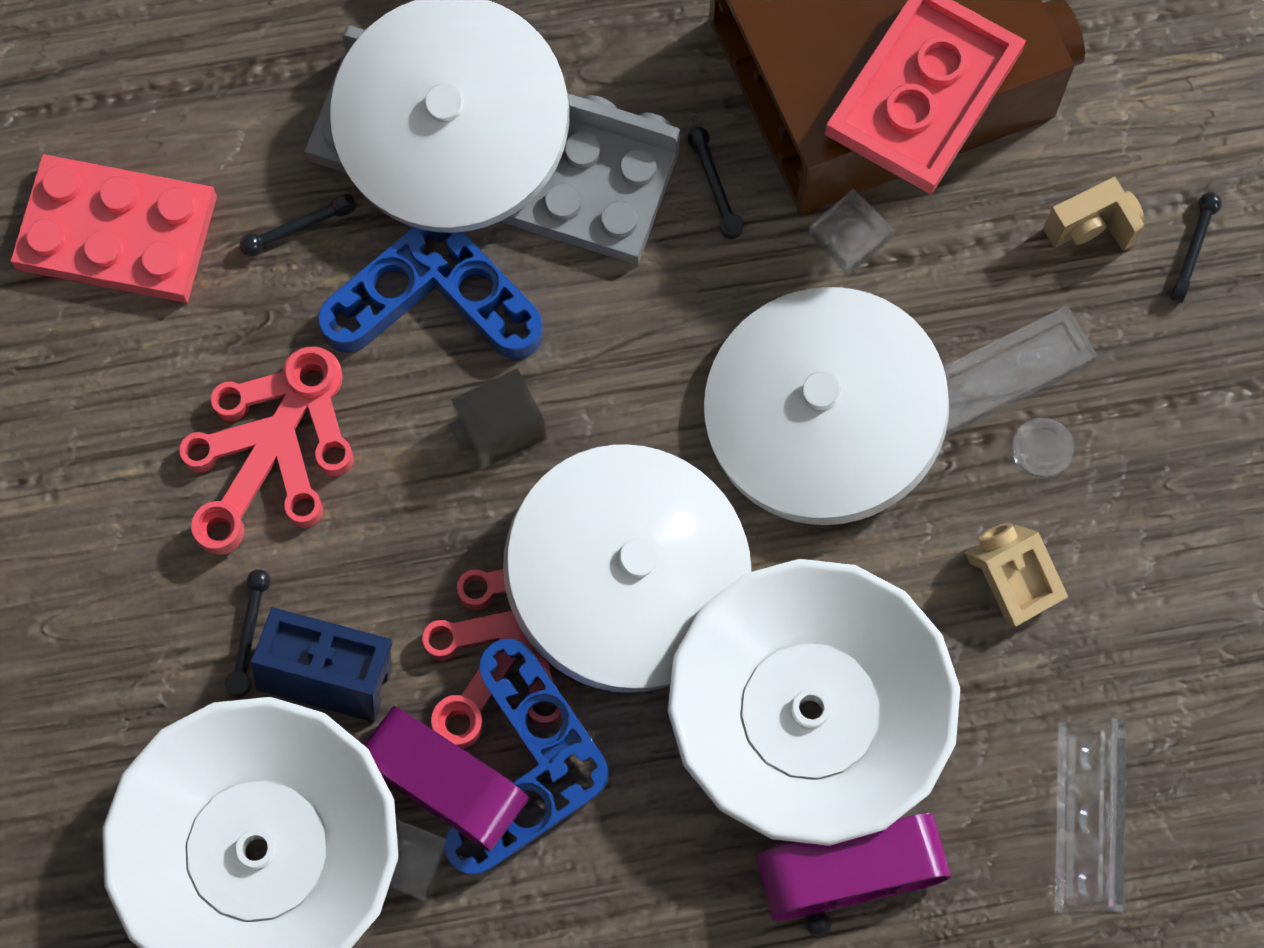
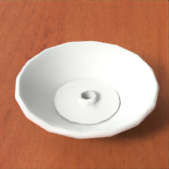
(825, 639)
(238, 777)

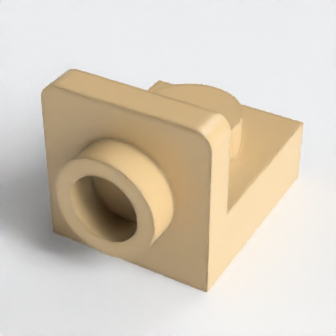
(1092, 212)
(1017, 571)

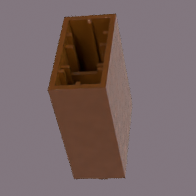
(806, 54)

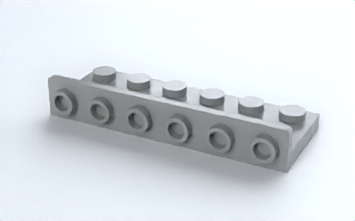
(602, 187)

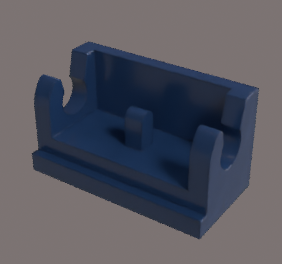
(322, 664)

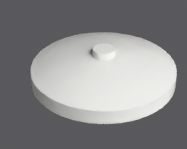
(450, 114)
(826, 405)
(618, 562)

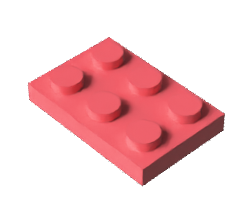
(925, 89)
(114, 228)

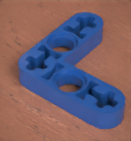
(424, 275)
(549, 753)

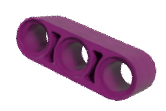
(445, 778)
(821, 878)

